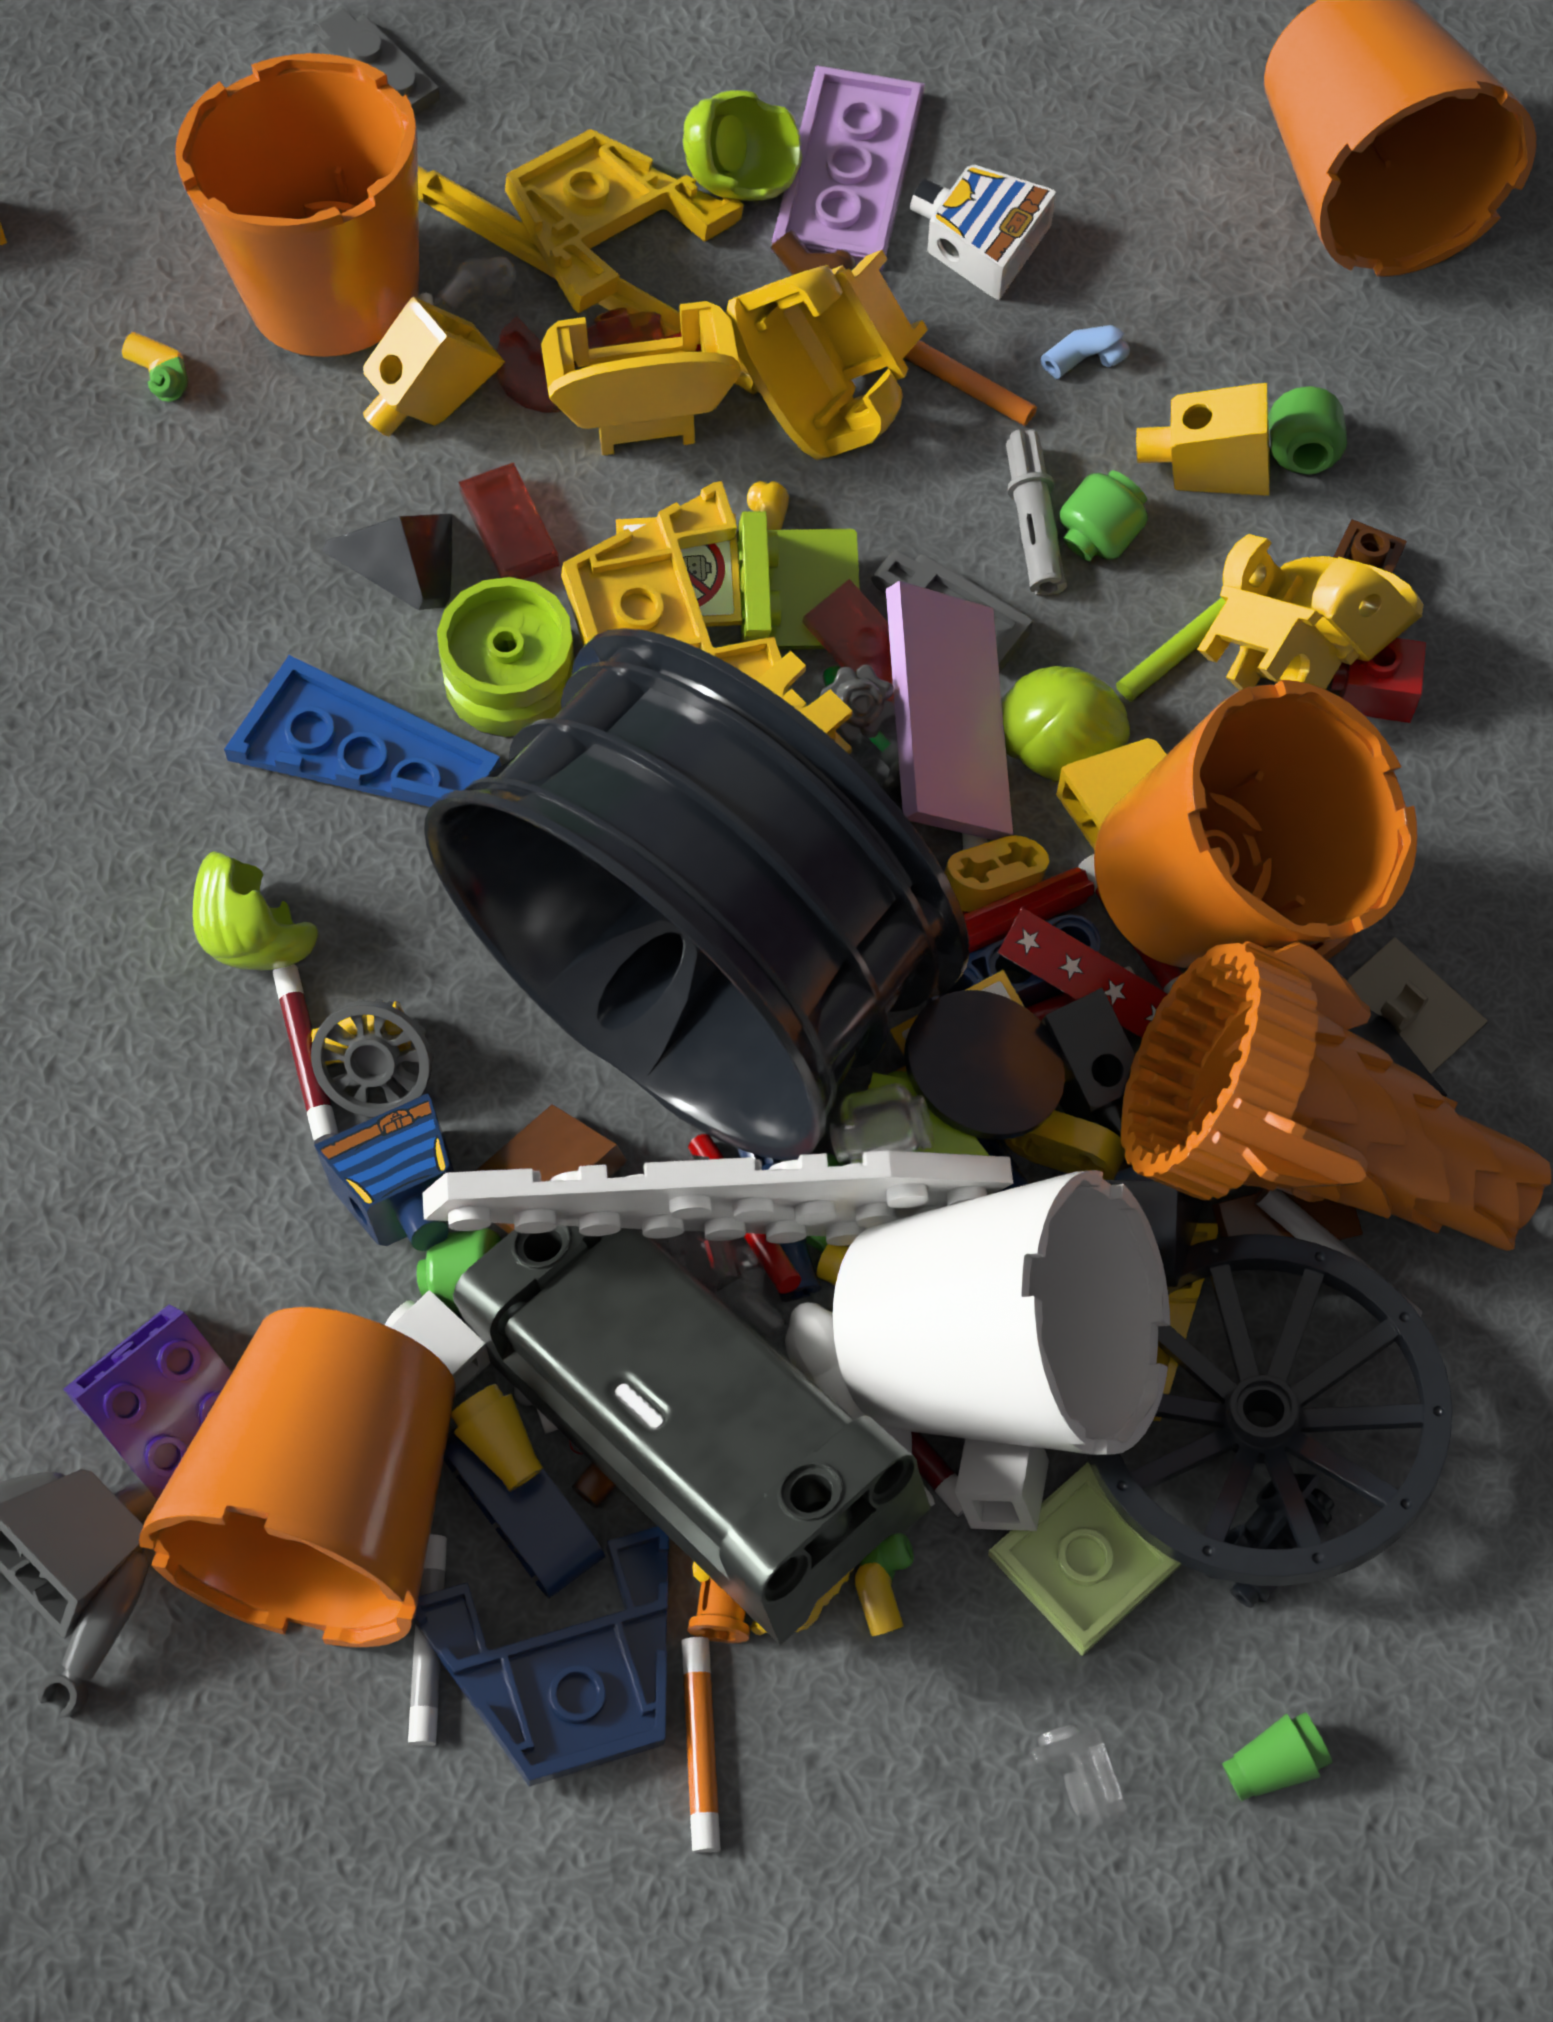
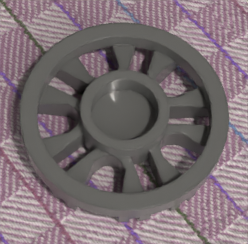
(371, 1056)

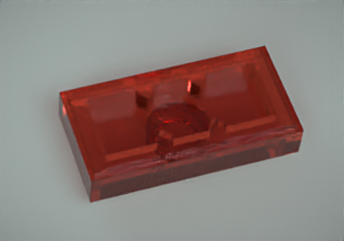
(509, 523)
(852, 631)

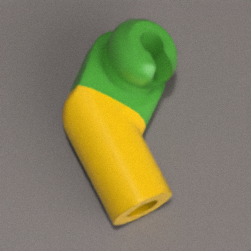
(164, 364)
(875, 1579)

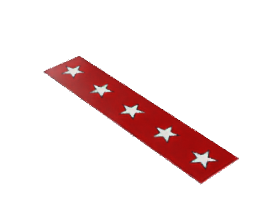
(1080, 970)

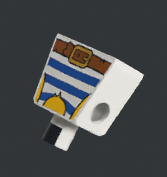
(985, 224)

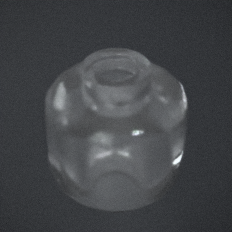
(881, 1121)

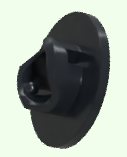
(984, 1064)

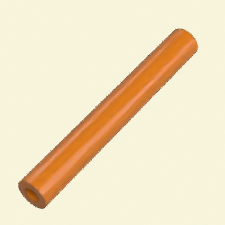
(971, 383)

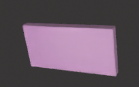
(853, 162)
(948, 712)

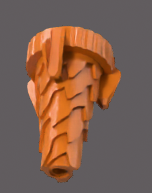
(1269, 1090)

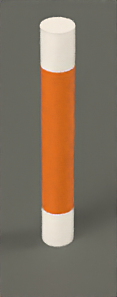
(700, 1745)

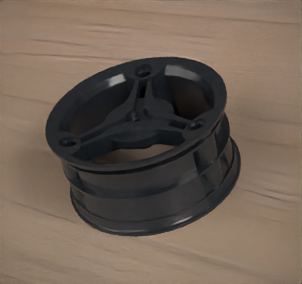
(701, 889)

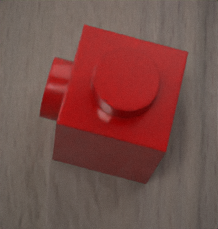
(1386, 684)

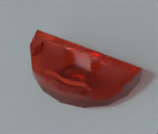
(620, 328)
(524, 370)

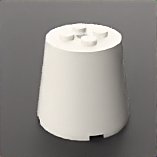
(1009, 1318)

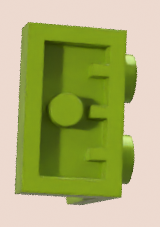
(789, 575)

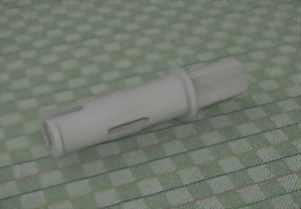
(1031, 493)

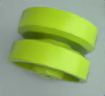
(505, 654)

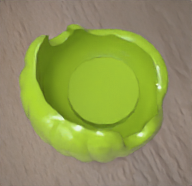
(742, 146)
(1061, 718)
(237, 922)

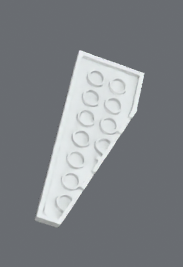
(721, 1196)

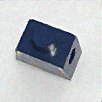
(385, 1169)

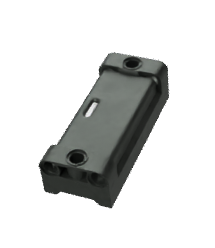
(692, 1415)

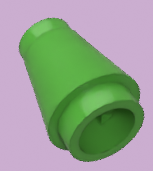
(1278, 1758)

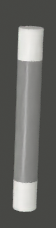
(425, 1660)

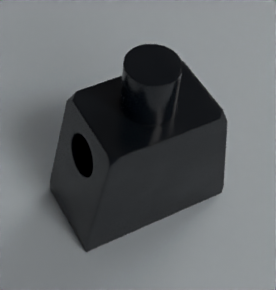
(1092, 1050)

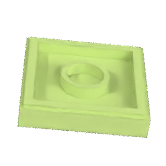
(1082, 1562)

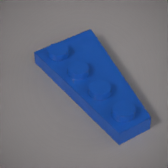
(350, 739)

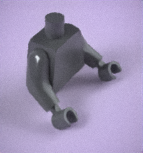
(77, 1562)

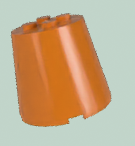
(1394, 133)
(309, 197)
(1259, 830)
(312, 1481)

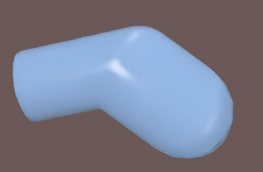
(1082, 343)

